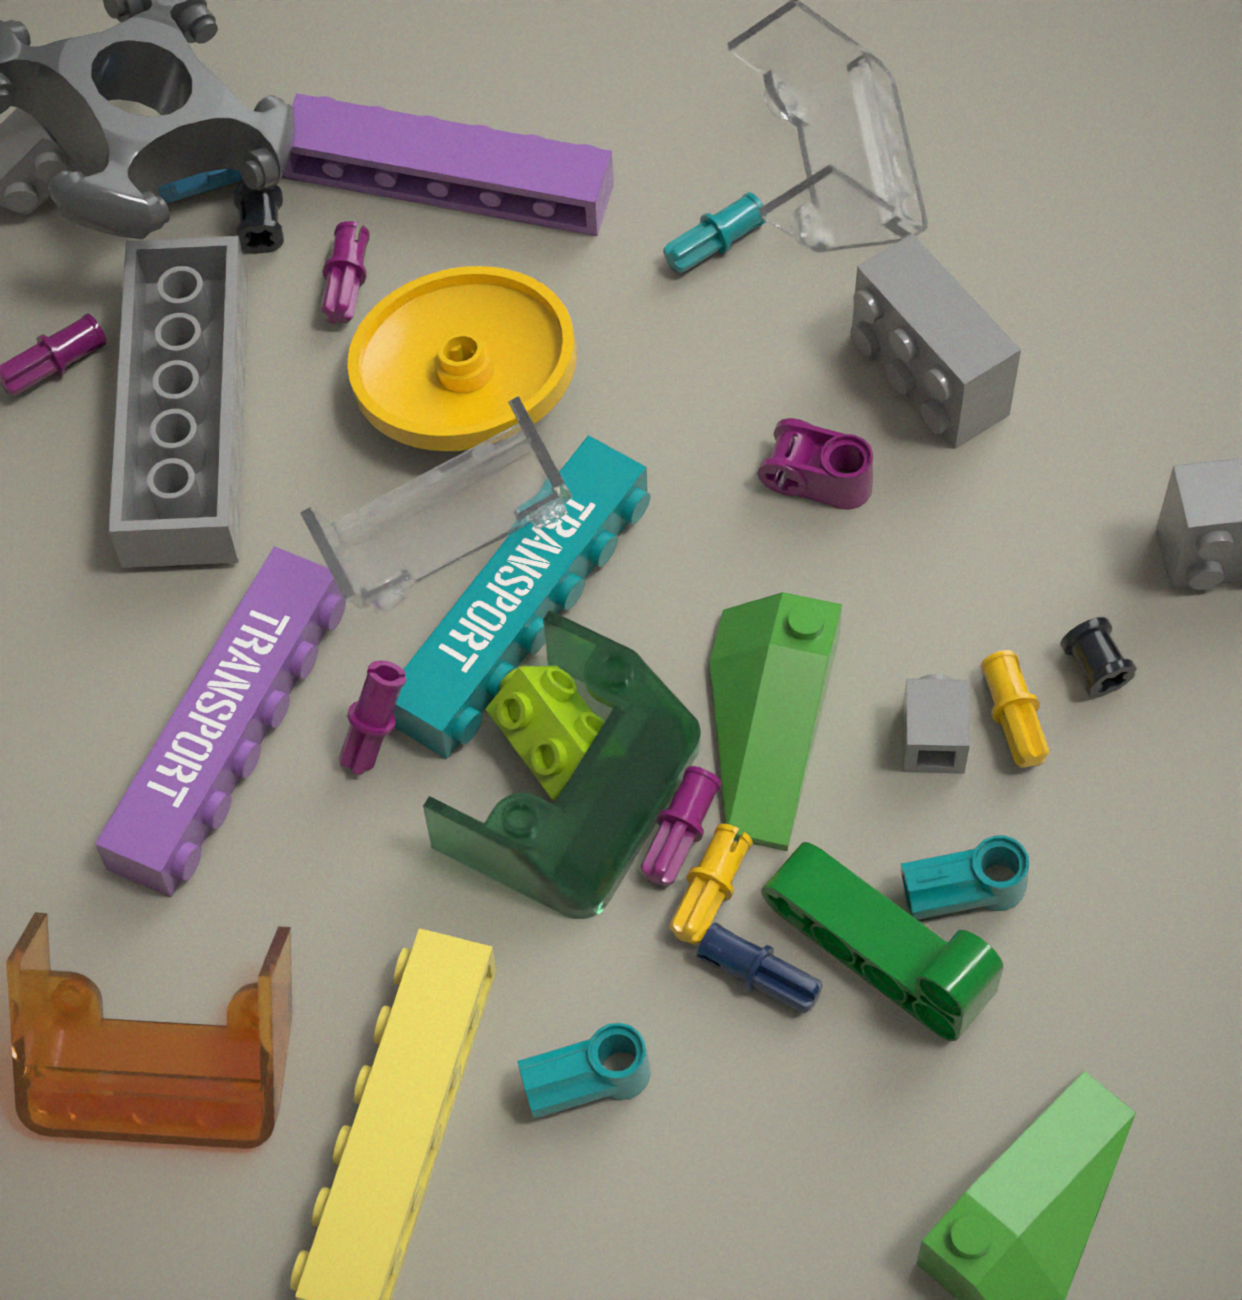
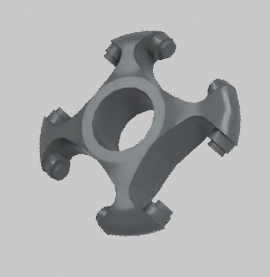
(129, 154)

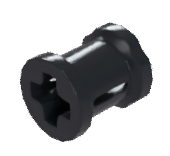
(259, 218)
(1098, 657)

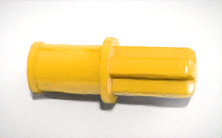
(1015, 708)
(709, 884)

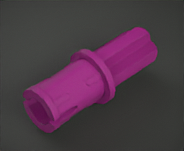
(344, 272)
(51, 355)
(372, 716)
(680, 826)

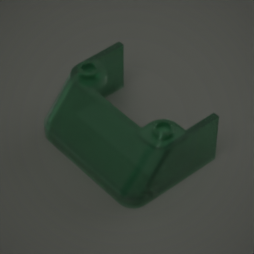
(587, 840)

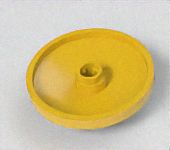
(452, 352)

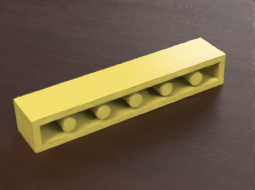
(399, 1121)

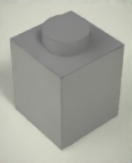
(935, 724)

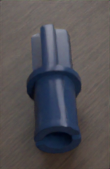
(759, 968)

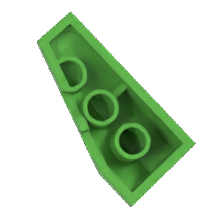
(768, 699)
(1035, 1206)

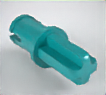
(714, 233)

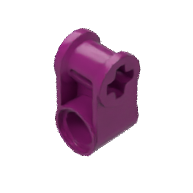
(815, 465)

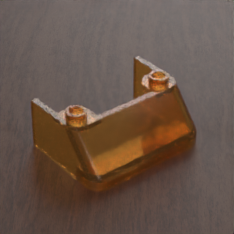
(145, 1077)

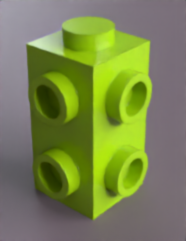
(545, 722)

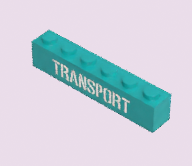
(505, 604)

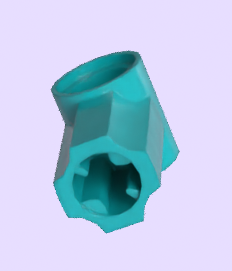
(959, 882)
(577, 1072)

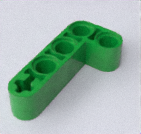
(883, 944)

